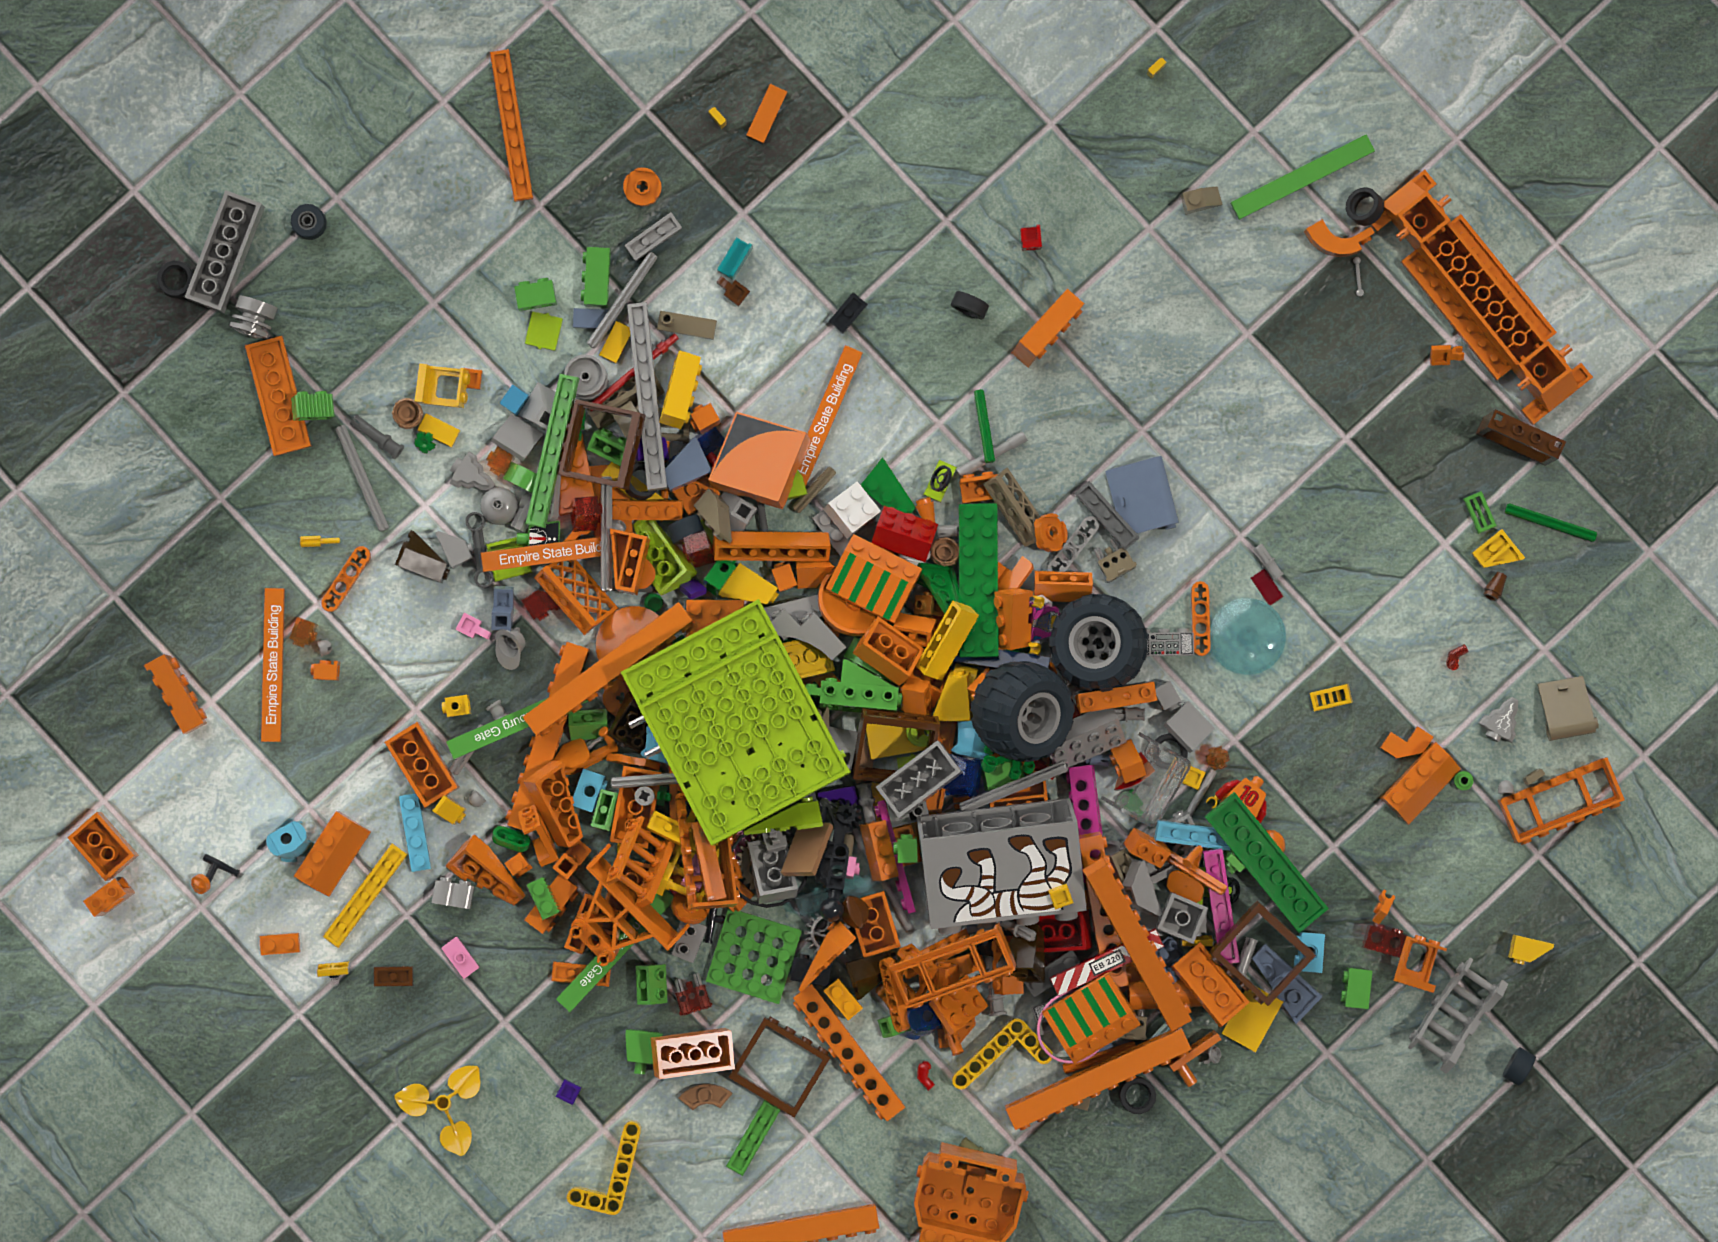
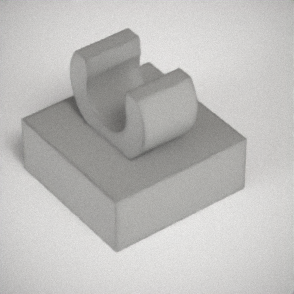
(773, 841)

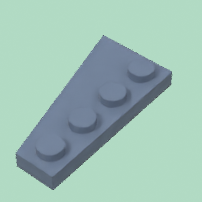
(1298, 995)

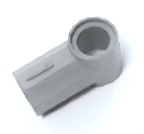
(521, 515)

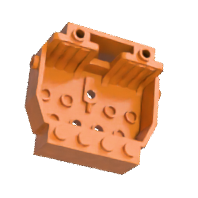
(943, 1190)

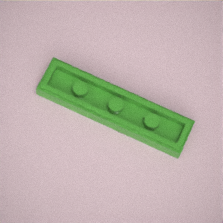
(753, 1137)

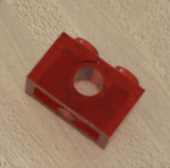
(698, 549)

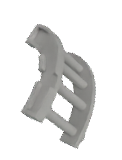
(1470, 1023)

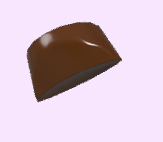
(855, 912)

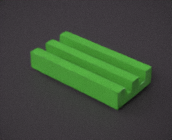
(1472, 513)

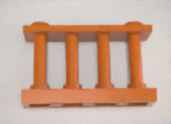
(1116, 698)
(657, 862)

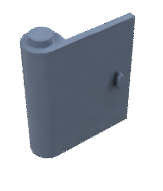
(1145, 493)

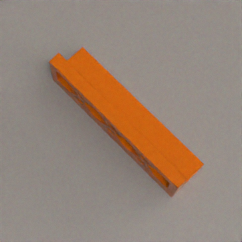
(708, 865)

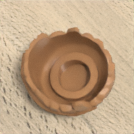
(407, 413)
(944, 552)

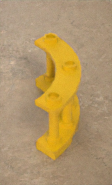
(674, 868)

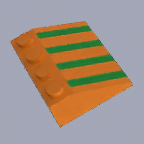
(873, 579)
(1091, 1018)

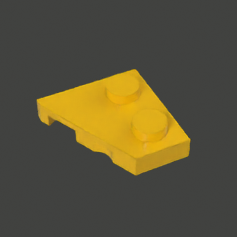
(1497, 551)

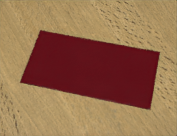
(1266, 587)

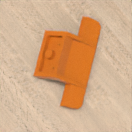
(1015, 578)

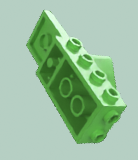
(855, 691)

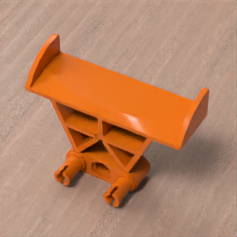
(608, 948)

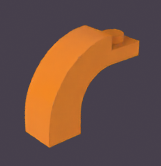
(1332, 245)

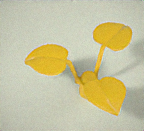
(415, 1098)

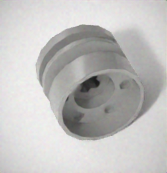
(253, 317)

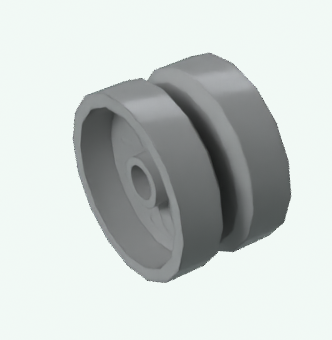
(585, 366)

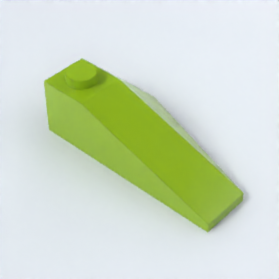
(801, 815)

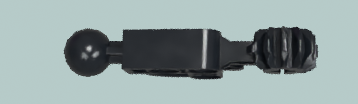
(832, 908)

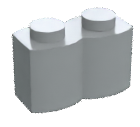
(453, 894)

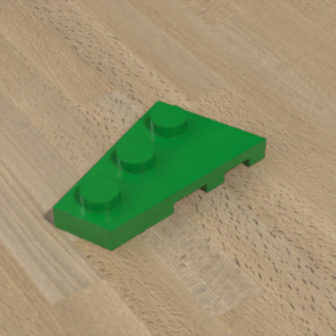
(886, 489)
(941, 583)

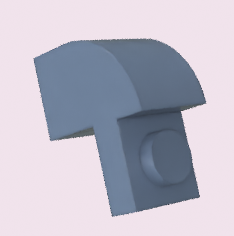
(503, 608)

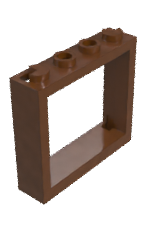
(1521, 438)
(630, 451)
(889, 718)
(1247, 985)
(763, 1093)

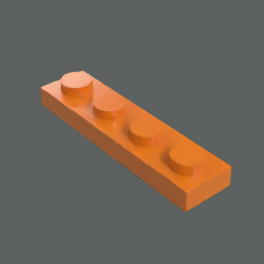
(647, 509)

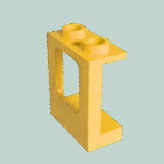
(428, 381)

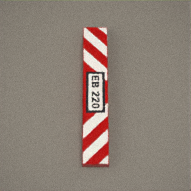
(1096, 966)

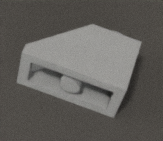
(455, 549)

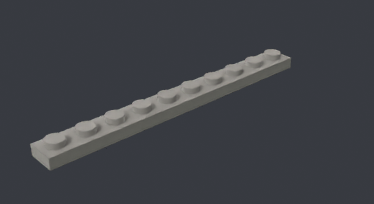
(647, 396)

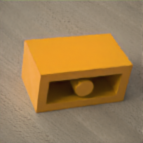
(843, 999)

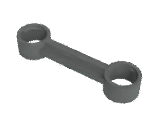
(479, 546)

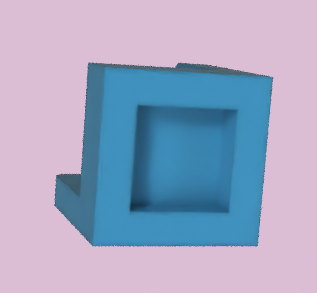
(514, 400)

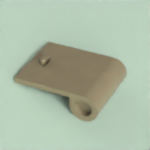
(1567, 711)

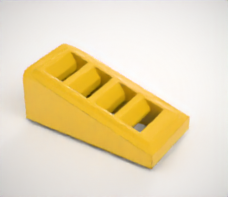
(1347, 693)

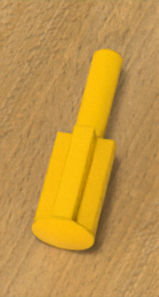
(316, 541)

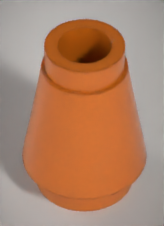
(926, 508)

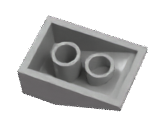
(767, 875)

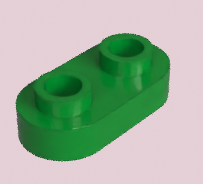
(510, 839)

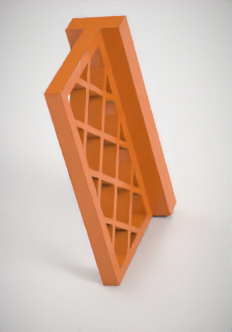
(567, 599)

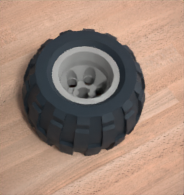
(1075, 624)
(1022, 711)

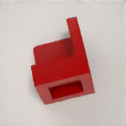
(1031, 238)

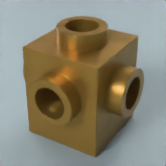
(927, 606)

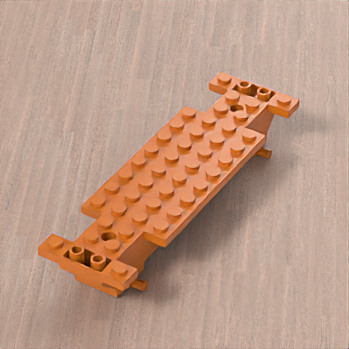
(1480, 297)

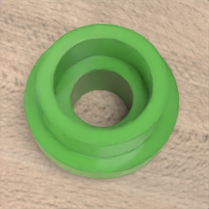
(1457, 780)

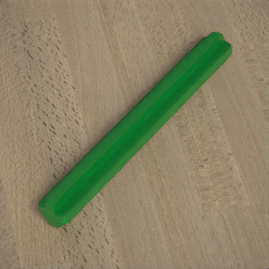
(1550, 522)

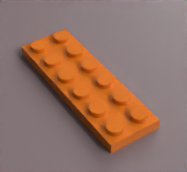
(275, 389)

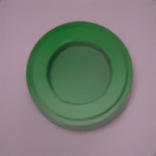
(654, 602)

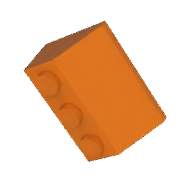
(888, 651)

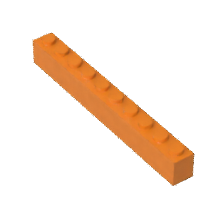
(607, 669)
(546, 747)
(1137, 944)
(1097, 1078)

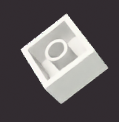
(852, 510)

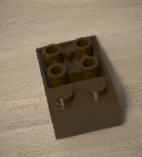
(620, 729)

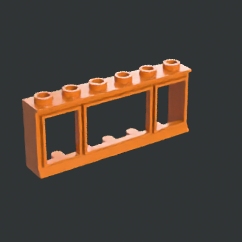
(1577, 816)
(727, 859)
(945, 949)

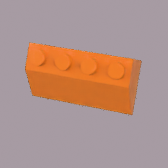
(1421, 782)
(629, 809)
(332, 853)

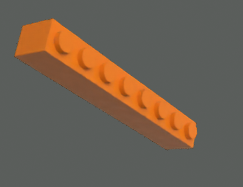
(810, 1227)

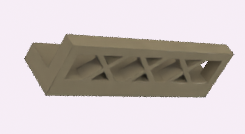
(604, 419)
(1011, 508)

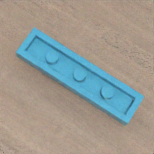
(415, 832)
(1189, 835)

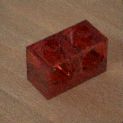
(585, 513)
(1383, 944)

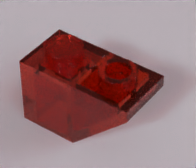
(539, 605)

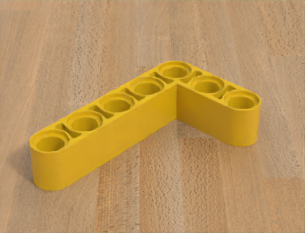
(1000, 1049)
(622, 1177)

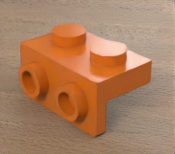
(972, 488)

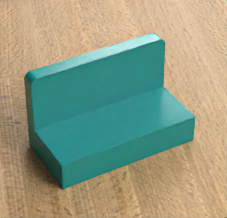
(735, 258)

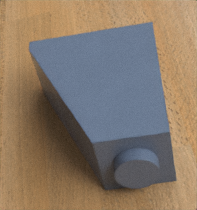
(687, 466)

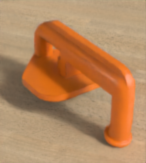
(577, 756)
(1182, 883)

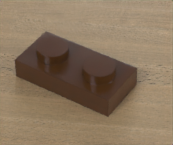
(393, 976)

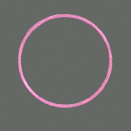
(1039, 1037)

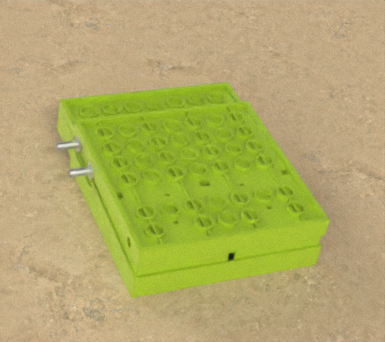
(734, 722)

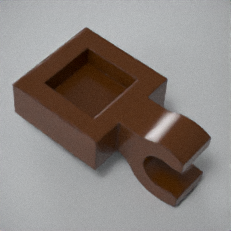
(735, 292)

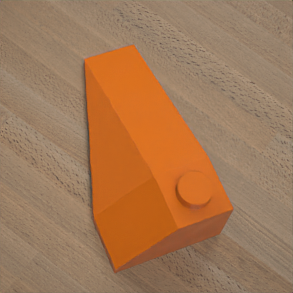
(481, 865)
(833, 945)

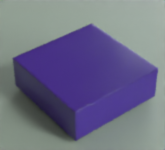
(693, 589)
(568, 1092)

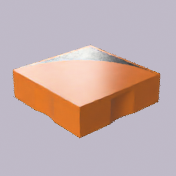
(759, 460)

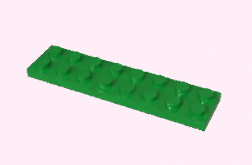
(979, 576)
(1266, 862)

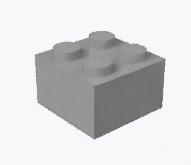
(1181, 917)

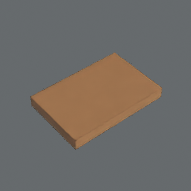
(806, 851)

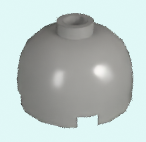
(507, 509)

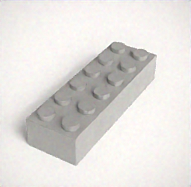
(224, 251)

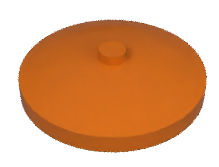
(842, 614)
(621, 626)

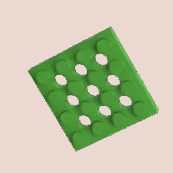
(765, 949)

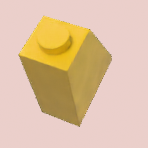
(748, 586)
(955, 698)

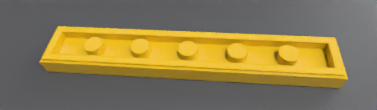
(365, 895)

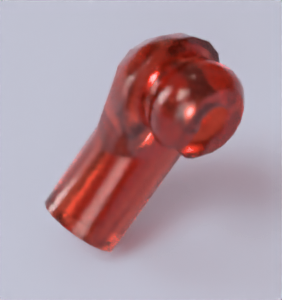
(1454, 655)

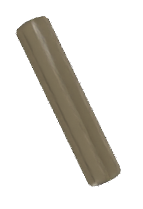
(814, 489)

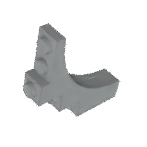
(810, 630)

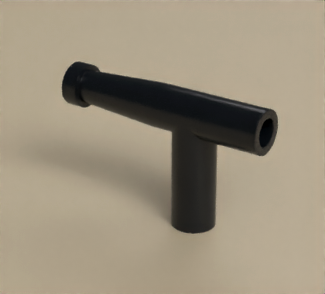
(215, 864)
(713, 918)

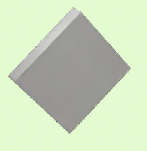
(517, 437)
(1189, 726)

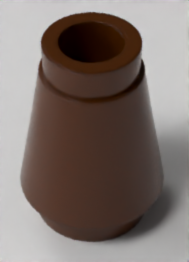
(1495, 587)

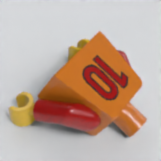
(1248, 792)

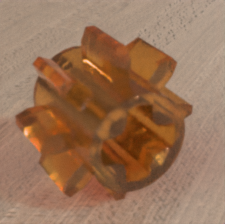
(1217, 758)

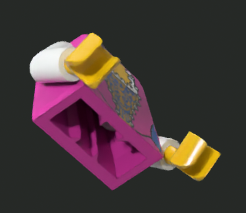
(1041, 622)

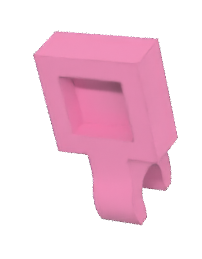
(471, 626)
(852, 868)

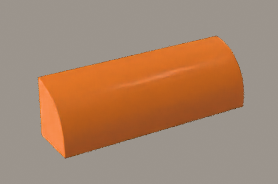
(1140, 997)

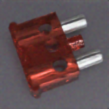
(692, 1005)

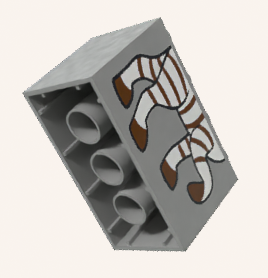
(1000, 864)

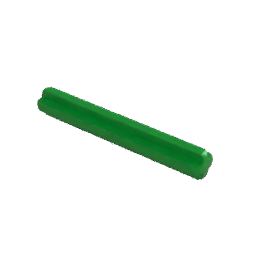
(984, 426)

